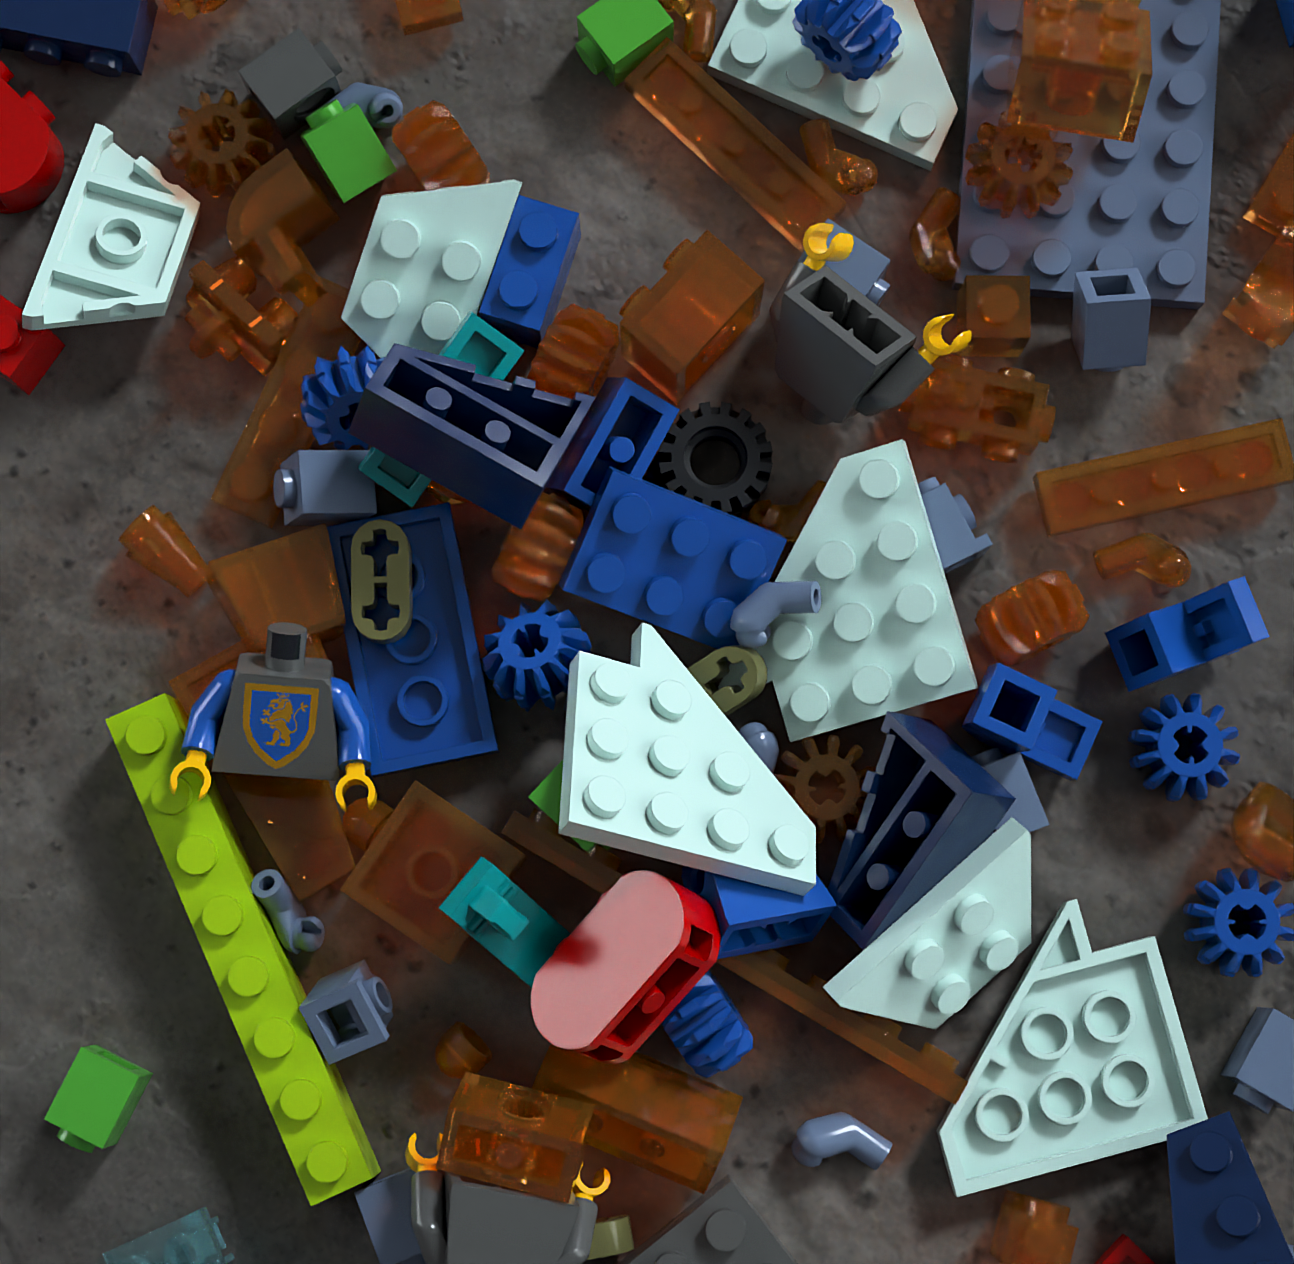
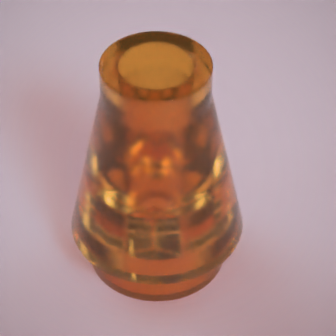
(165, 550)

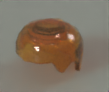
(1265, 831)

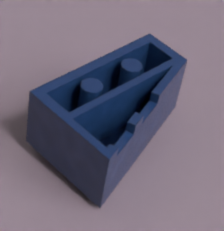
(468, 429)
(918, 823)
(1219, 1200)

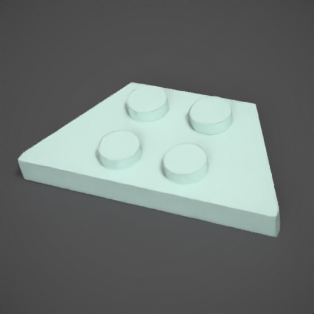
(113, 243)
(427, 264)
(947, 940)

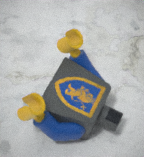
(280, 720)

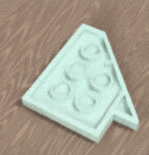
(897, 109)
(885, 611)
(671, 777)
(1074, 1066)

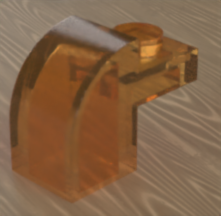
(274, 218)
(1266, 297)

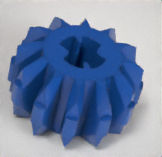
(848, 34)
(334, 395)
(534, 654)
(1161, 746)
(1264, 922)
(708, 1028)

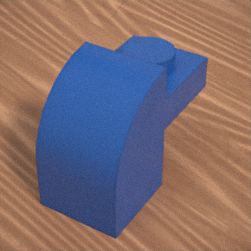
(1187, 634)
(1025, 718)

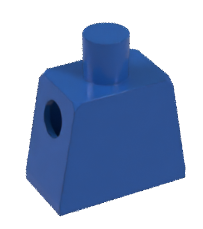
(760, 916)

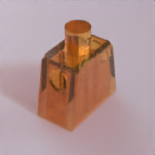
(281, 582)

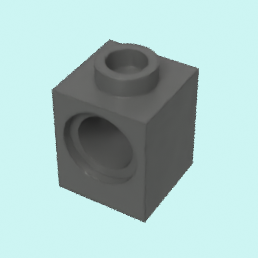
(292, 81)

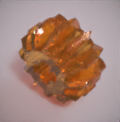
(208, 128)
(438, 149)
(1007, 181)
(575, 353)
(539, 552)
(1031, 617)
(820, 767)

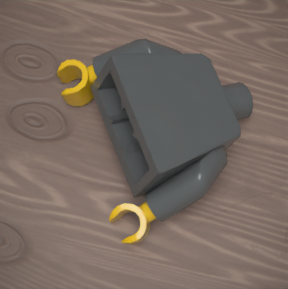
(841, 345)
(493, 1224)

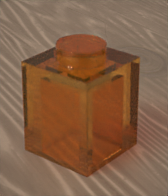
(996, 314)

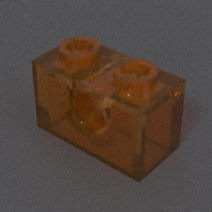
(515, 1137)

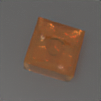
(1080, 67)
(689, 314)
(419, 862)

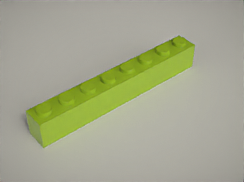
(244, 953)

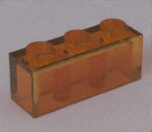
(647, 1112)

